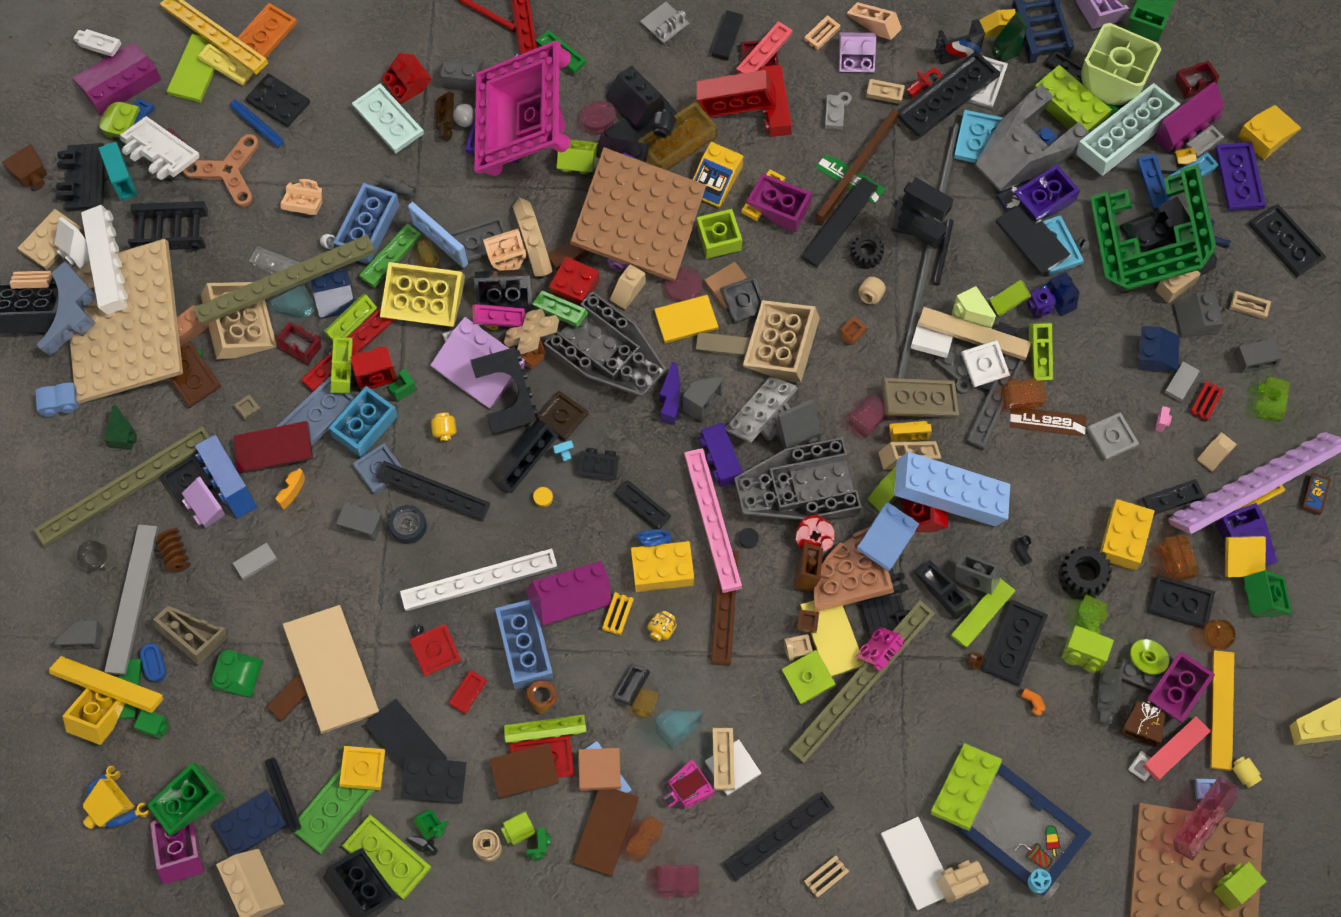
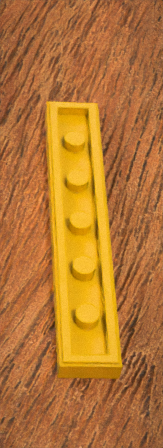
(106, 684)
(1222, 711)

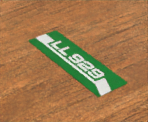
(837, 169)

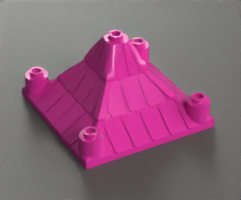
(519, 108)

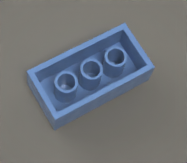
(368, 216)
(524, 644)

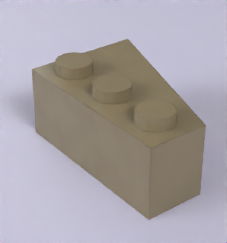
(190, 635)

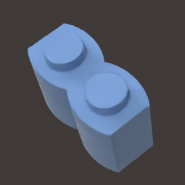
(56, 399)

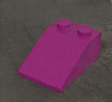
(780, 202)
(1181, 686)
(177, 854)

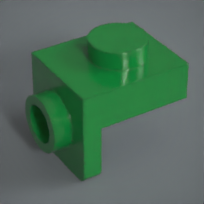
(430, 825)
(544, 840)

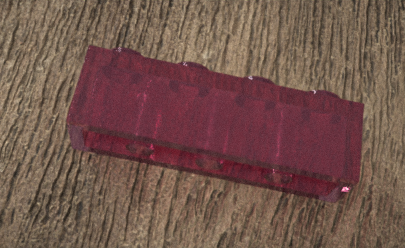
(1205, 818)

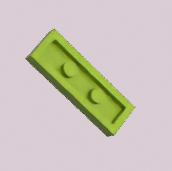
(351, 318)

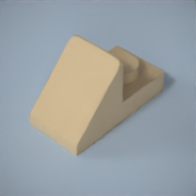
(1216, 452)

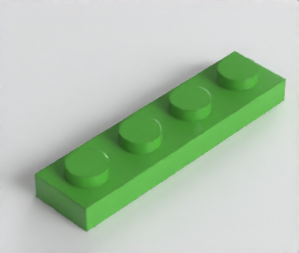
(393, 252)

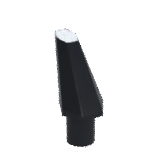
(423, 844)

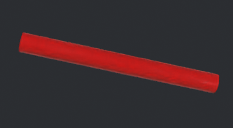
(489, 14)

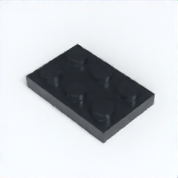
(278, 100)
(433, 780)

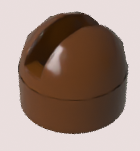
(975, 660)

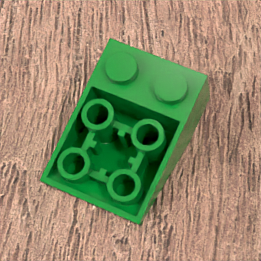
(1149, 18)

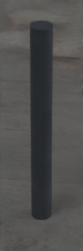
(942, 254)

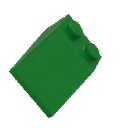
(186, 798)

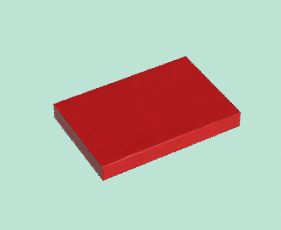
(560, 751)

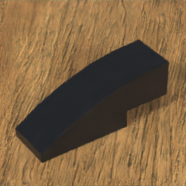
(943, 589)

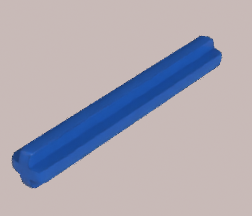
(257, 123)

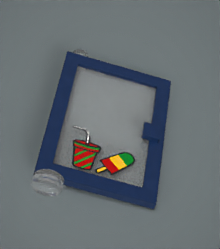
(1025, 830)

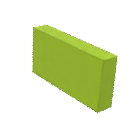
(1010, 298)

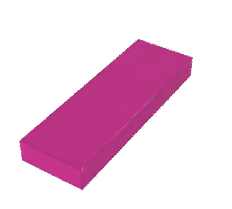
(498, 315)

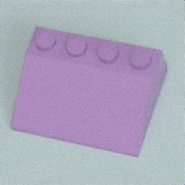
(454, 363)

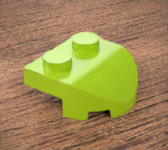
(118, 119)

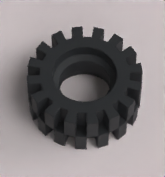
(862, 259)

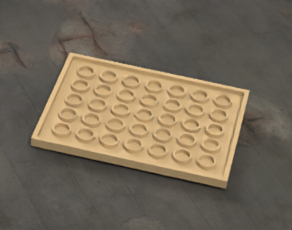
(135, 342)

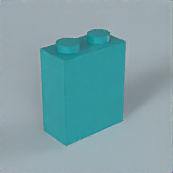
(118, 171)

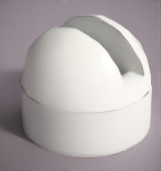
(327, 241)

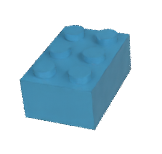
(363, 421)

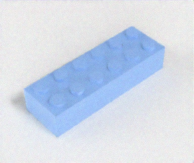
(952, 489)

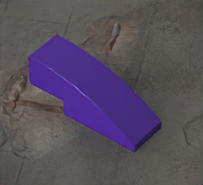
(670, 396)

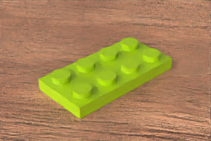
(966, 787)

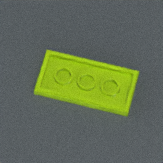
(192, 74)
(392, 858)

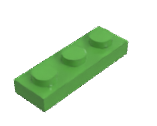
(561, 308)

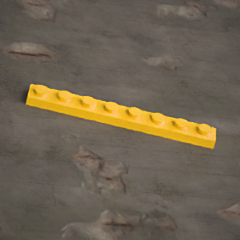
(215, 34)

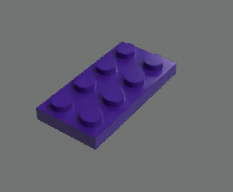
(1240, 176)

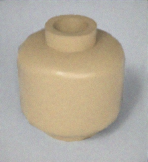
(871, 290)

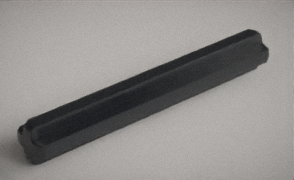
(283, 794)

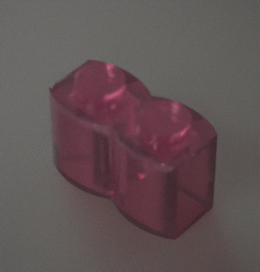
(868, 416)
(677, 880)

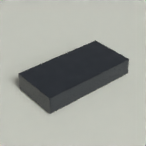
(631, 684)

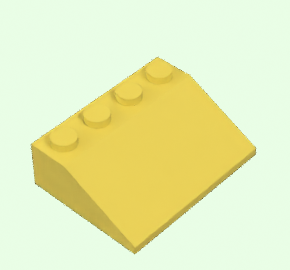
(422, 294)

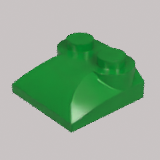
(236, 673)

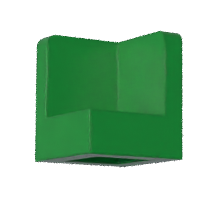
(403, 386)

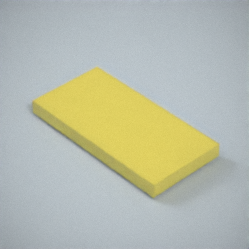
(835, 640)

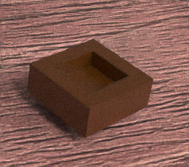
(808, 621)

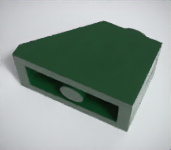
(119, 431)

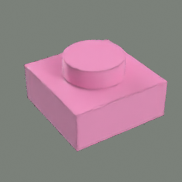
(1163, 419)

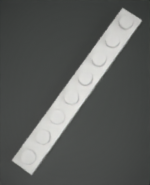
(478, 580)

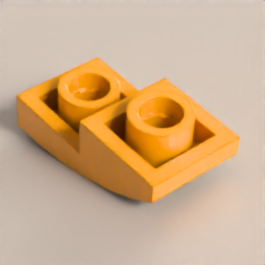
(294, 482)

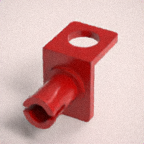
(922, 81)

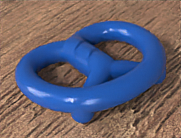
(654, 537)

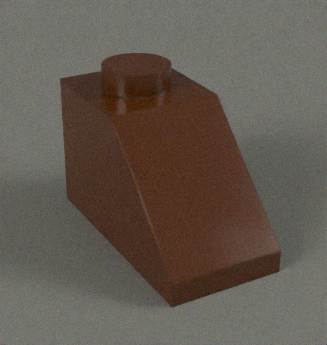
(808, 568)

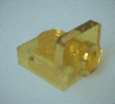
(645, 703)

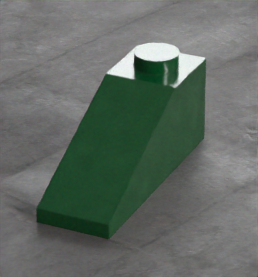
(1010, 39)

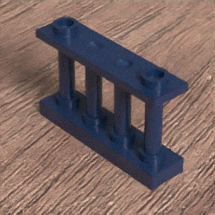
(1033, 50)

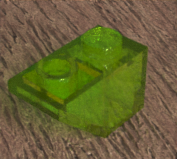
(1091, 613)

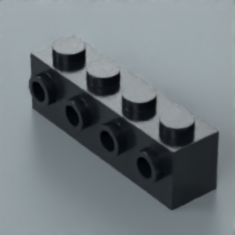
(523, 457)

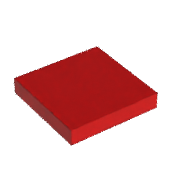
(434, 649)

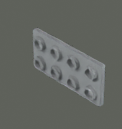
(762, 411)

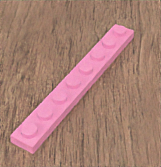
(712, 520)

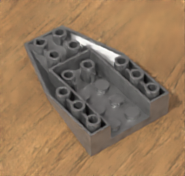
(607, 349)
(800, 484)

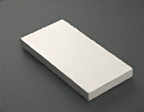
(915, 862)

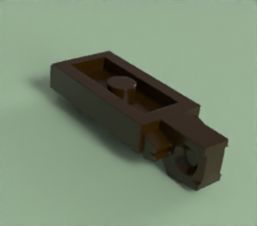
(444, 115)

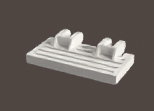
(157, 144)

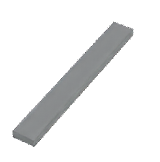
(131, 600)

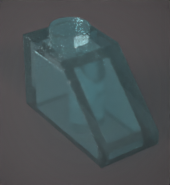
(294, 303)

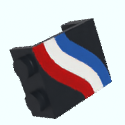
(960, 47)

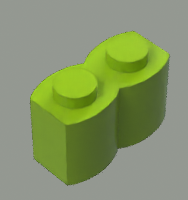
(518, 828)

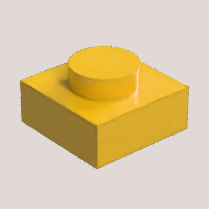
(1185, 156)

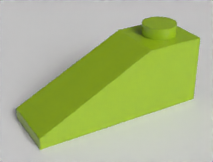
(1041, 350)

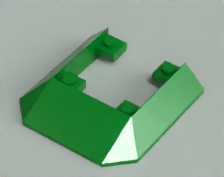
(1125, 262)

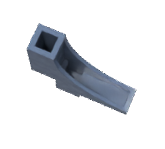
(70, 315)

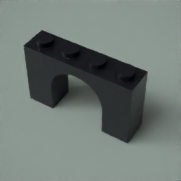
(923, 199)
(521, 410)

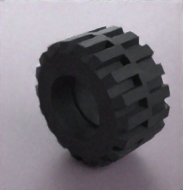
(1095, 562)

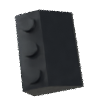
(635, 97)
(504, 288)
(359, 885)

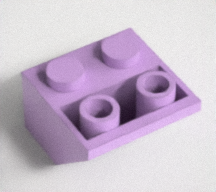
(857, 52)

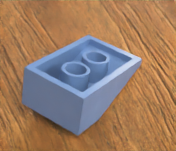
(887, 536)

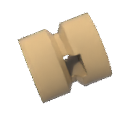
(487, 845)

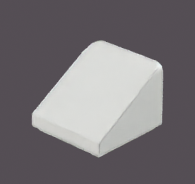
(1137, 766)

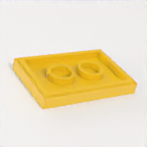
(686, 319)

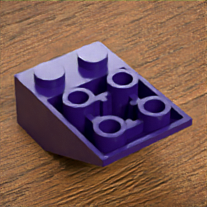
(1247, 523)

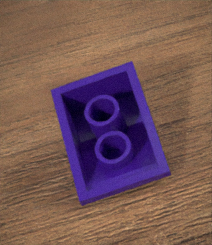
(1048, 193)

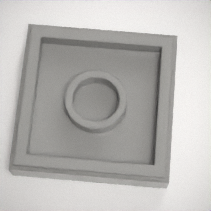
(1112, 436)

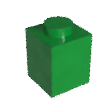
(151, 724)

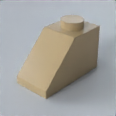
(628, 287)

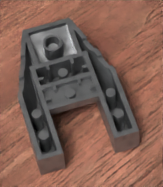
(1018, 152)

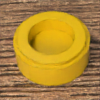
(543, 497)

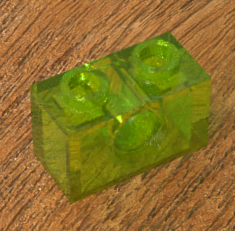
(1278, 390)

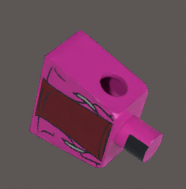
(688, 787)

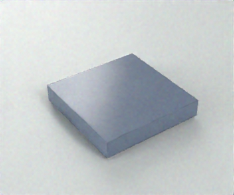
(370, 464)

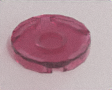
(598, 116)
(686, 285)

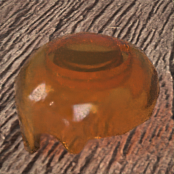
(1219, 634)

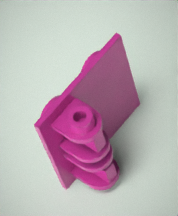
(877, 647)

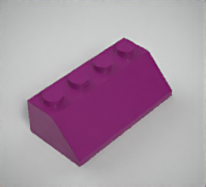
(1190, 119)
(570, 593)

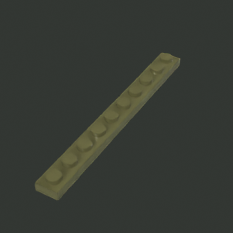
(284, 280)
(120, 488)
(856, 688)

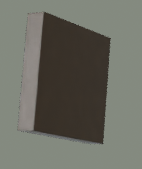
(562, 415)

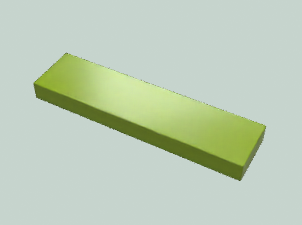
(982, 614)

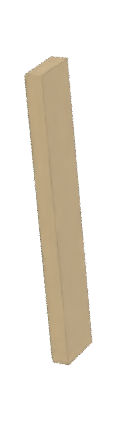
(973, 332)

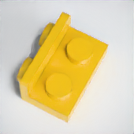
(910, 431)

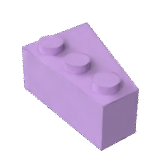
(1102, 11)

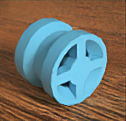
(1042, 877)

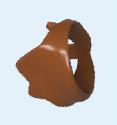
(541, 707)

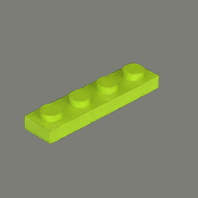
(545, 728)

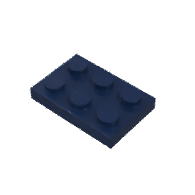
(250, 824)

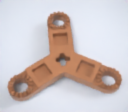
(235, 162)

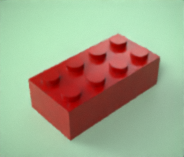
(736, 93)

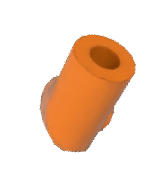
(1036, 700)

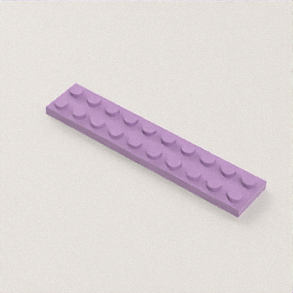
(1256, 483)

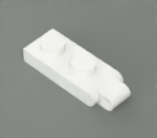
(97, 42)

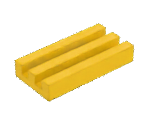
(622, 598)

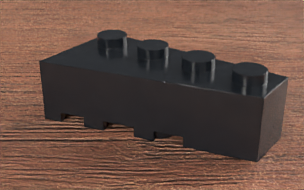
(1173, 214)

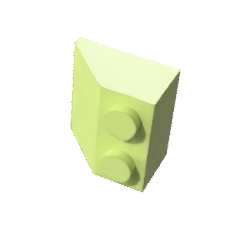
(973, 308)

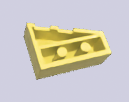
(1318, 725)

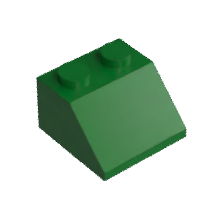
(1267, 594)

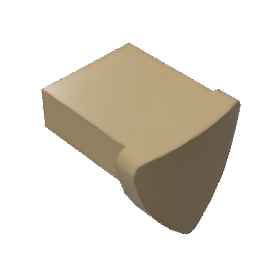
(797, 647)

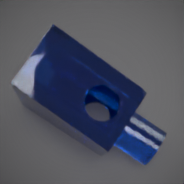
(1064, 291)

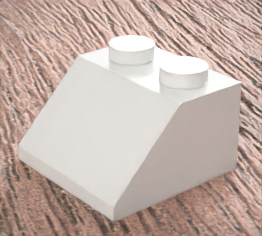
(71, 244)

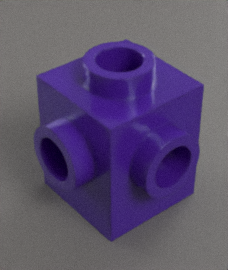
(1041, 302)

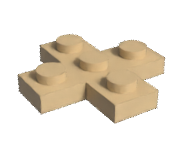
(533, 328)

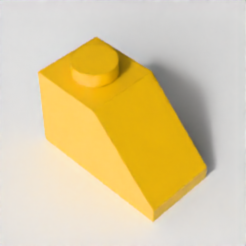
(996, 21)

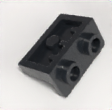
(598, 464)

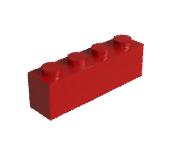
(778, 117)

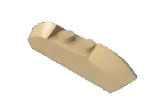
(532, 237)

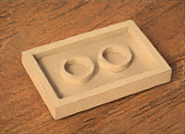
(40, 243)

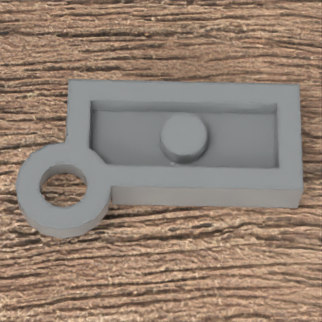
(835, 110)

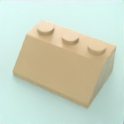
(250, 884)

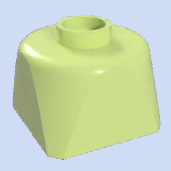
(1118, 65)

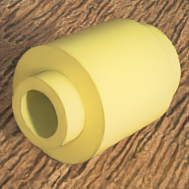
(1246, 772)

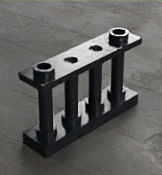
(174, 210)

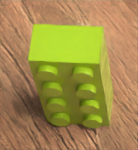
(1073, 101)

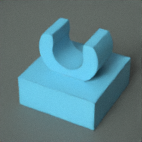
(563, 449)

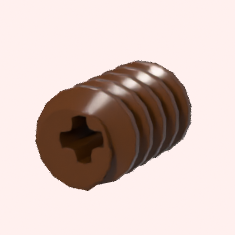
(171, 551)

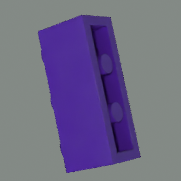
(720, 454)

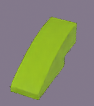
(341, 365)

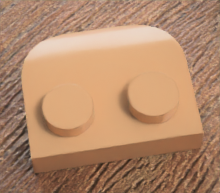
(302, 197)
(505, 250)

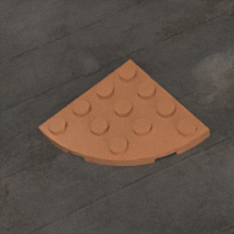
(850, 576)

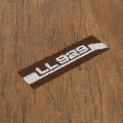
(1048, 421)

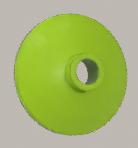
(1149, 657)

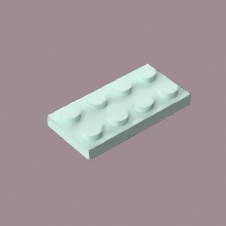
(387, 118)

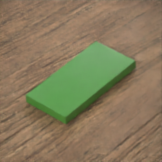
(330, 813)

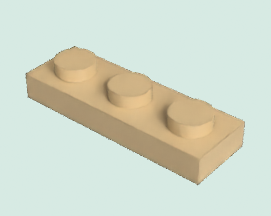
(723, 759)

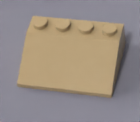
(241, 331)
(782, 340)

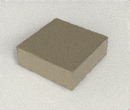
(247, 407)

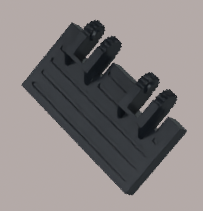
(84, 180)
(886, 609)

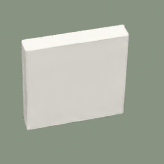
(931, 341)
(985, 363)
(744, 767)

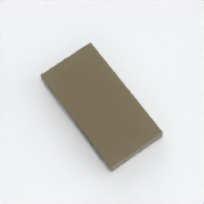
(920, 398)

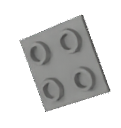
(665, 22)

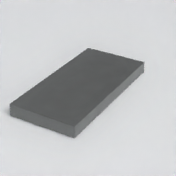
(472, 240)

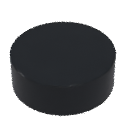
(748, 538)

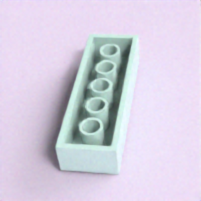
(1126, 129)

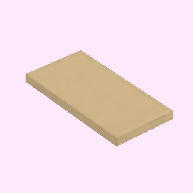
(330, 669)

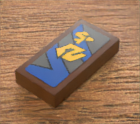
(1316, 493)

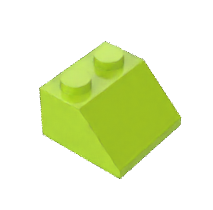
(578, 157)

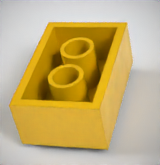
(1126, 534)
(662, 566)

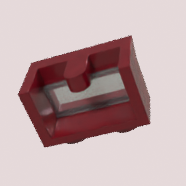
(1196, 78)
(298, 343)

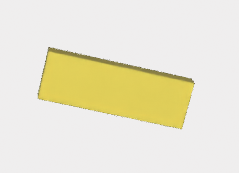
(225, 64)

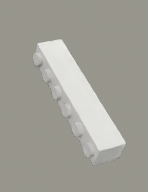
(104, 259)

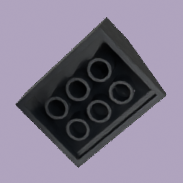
(27, 308)

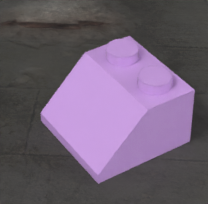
(203, 503)

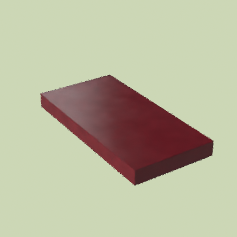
(273, 447)

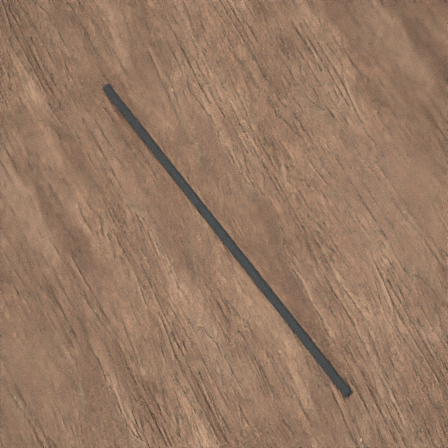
(926, 261)

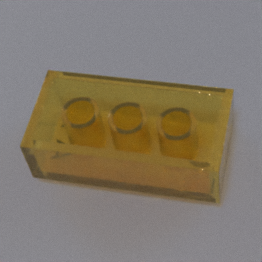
(690, 134)

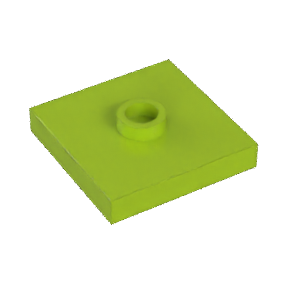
(808, 677)

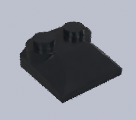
(1148, 230)

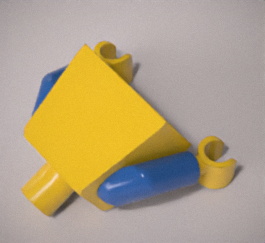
(108, 803)

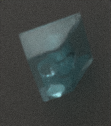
(677, 725)

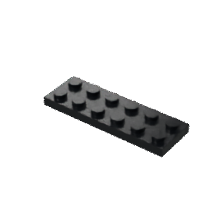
(948, 94)

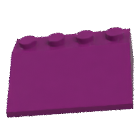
(117, 77)

